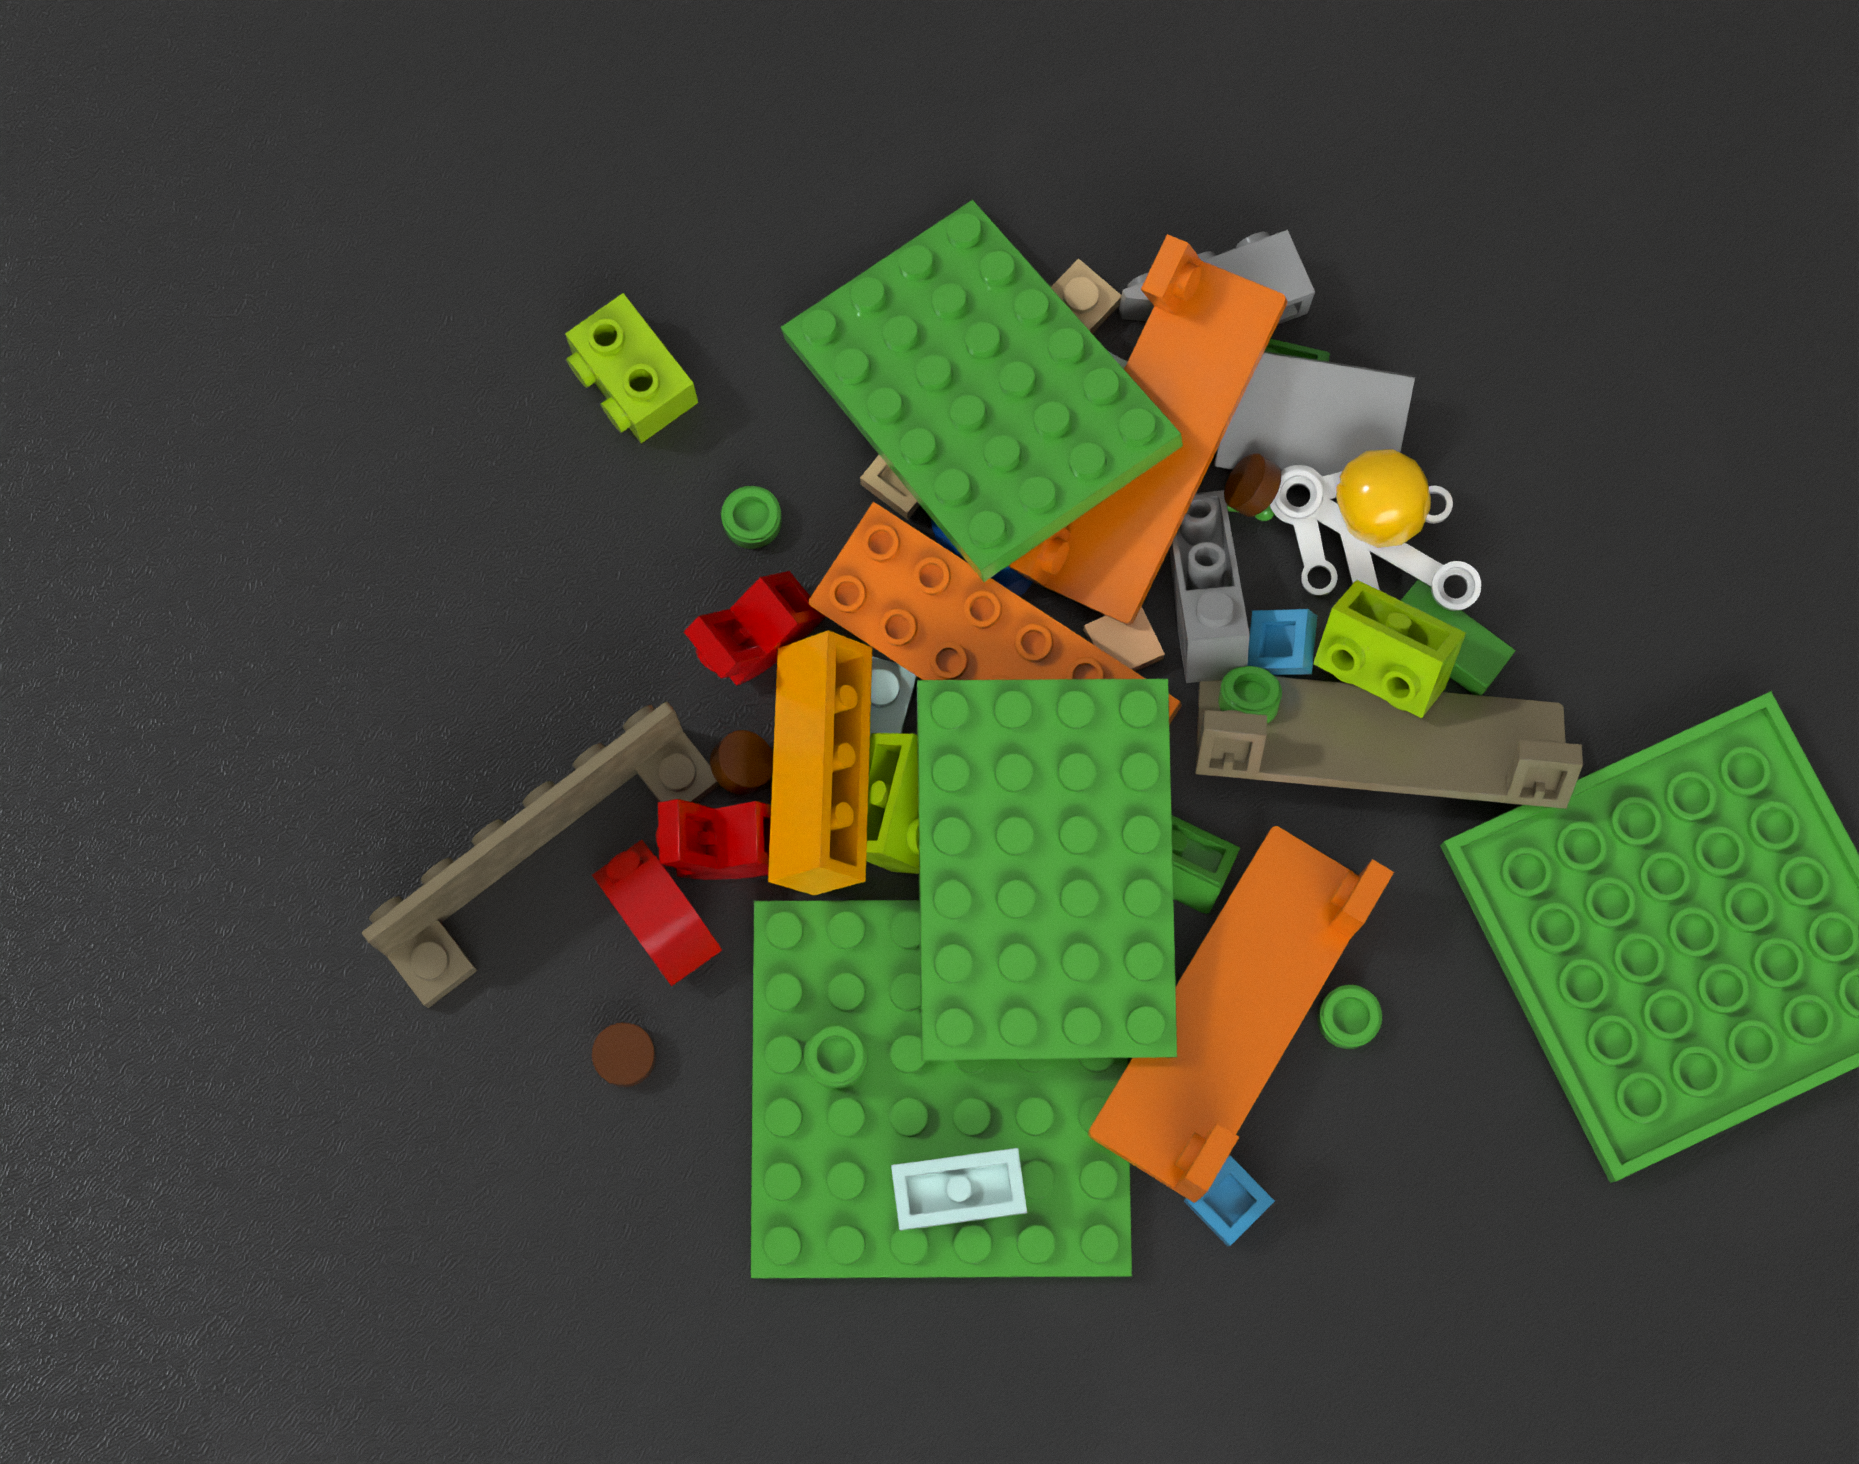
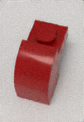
(748, 635)
(714, 842)
(657, 912)

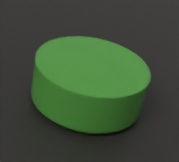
(751, 517)
(1251, 692)
(1349, 1017)
(836, 1055)

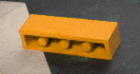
(821, 764)

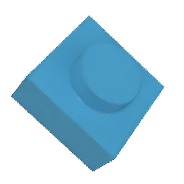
(1282, 641)
(1231, 1202)

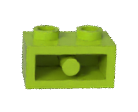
(630, 368)
(1389, 648)
(893, 802)

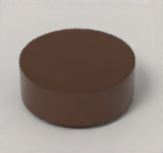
(1252, 485)
(742, 762)
(623, 1054)

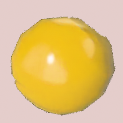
(1383, 497)

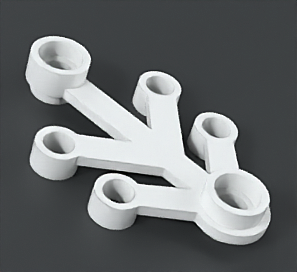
(1357, 552)

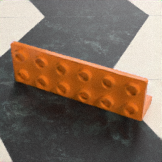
(1195, 368)
(942, 618)
(1237, 1011)

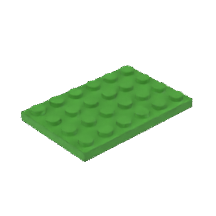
(981, 389)
(1045, 869)

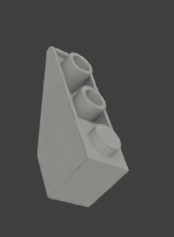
(1259, 258)
(1208, 592)

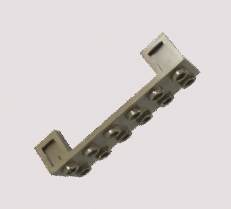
(1359, 741)
(412, 928)

